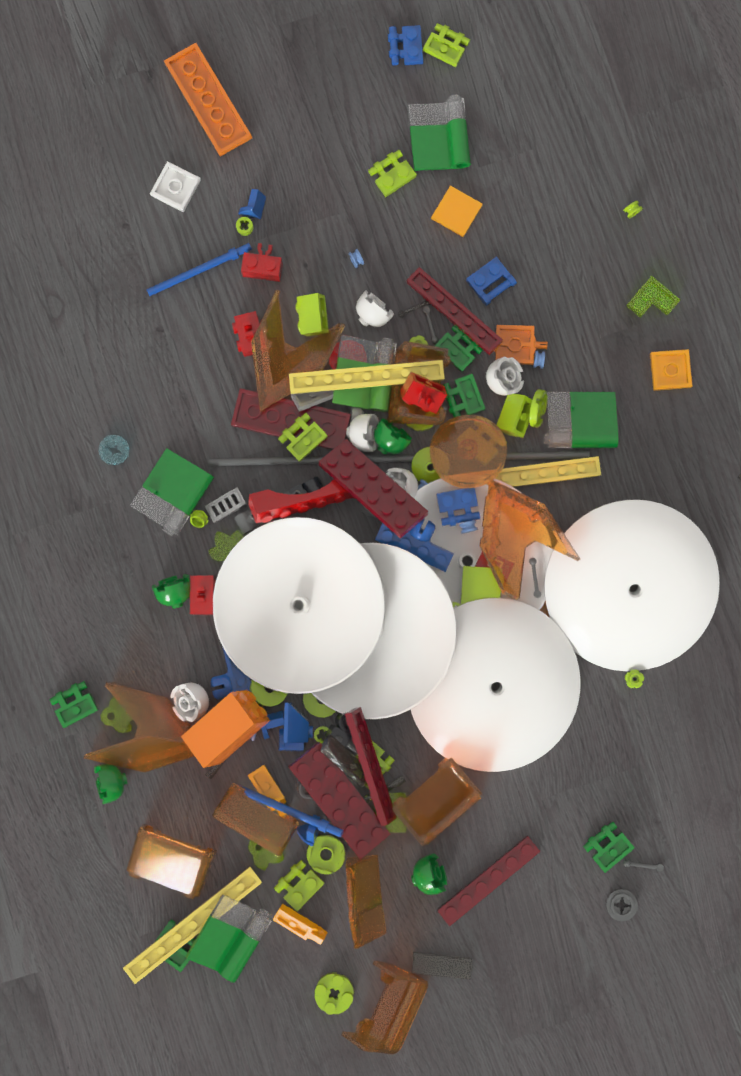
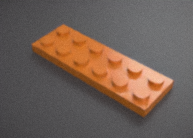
(208, 99)

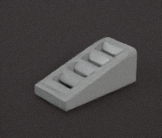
(242, 503)

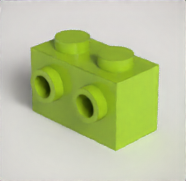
(312, 314)
(515, 415)

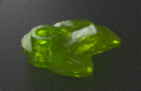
(224, 545)
(121, 717)
(263, 857)

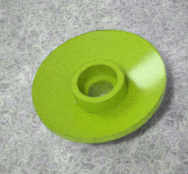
(419, 466)

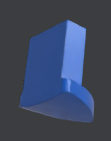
(255, 205)
(276, 719)
(289, 746)
(308, 832)

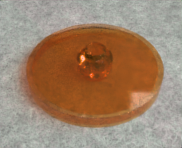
(468, 451)

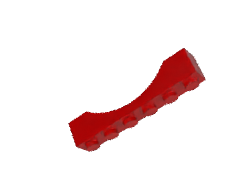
(271, 505)

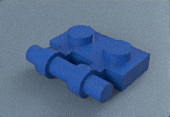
(412, 45)
(458, 500)

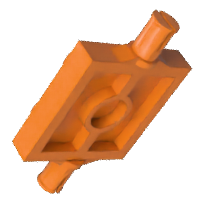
(518, 343)

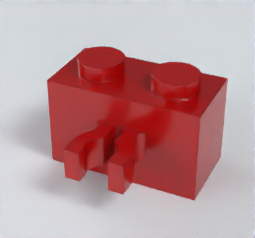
(262, 266)
(245, 326)
(423, 393)
(202, 594)

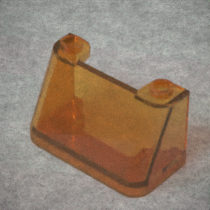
(401, 412)
(437, 802)
(170, 861)

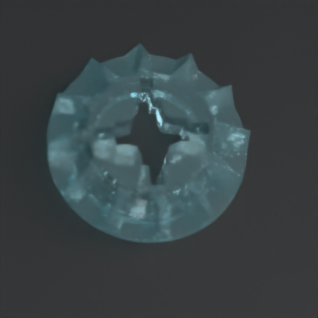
(111, 441)

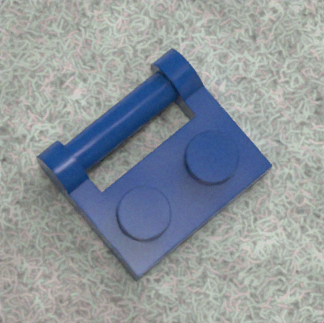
(487, 276)

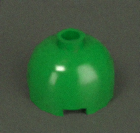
(390, 438)
(172, 591)
(110, 782)
(429, 876)

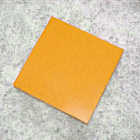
(456, 211)
(671, 369)

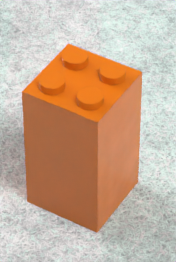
(225, 728)

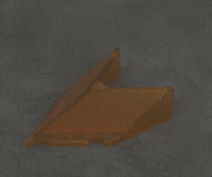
(277, 359)
(511, 525)
(157, 736)
(364, 900)

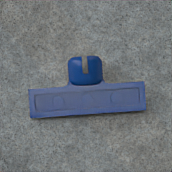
(419, 544)
(232, 681)

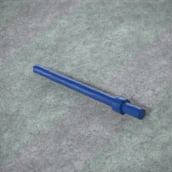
(231, 254)
(323, 825)

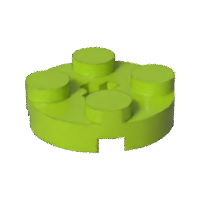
(337, 982)

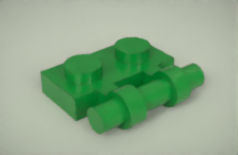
(459, 356)
(469, 395)
(76, 710)
(613, 851)

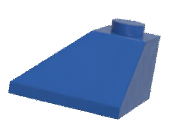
(296, 725)

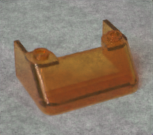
(255, 820)
(393, 1013)

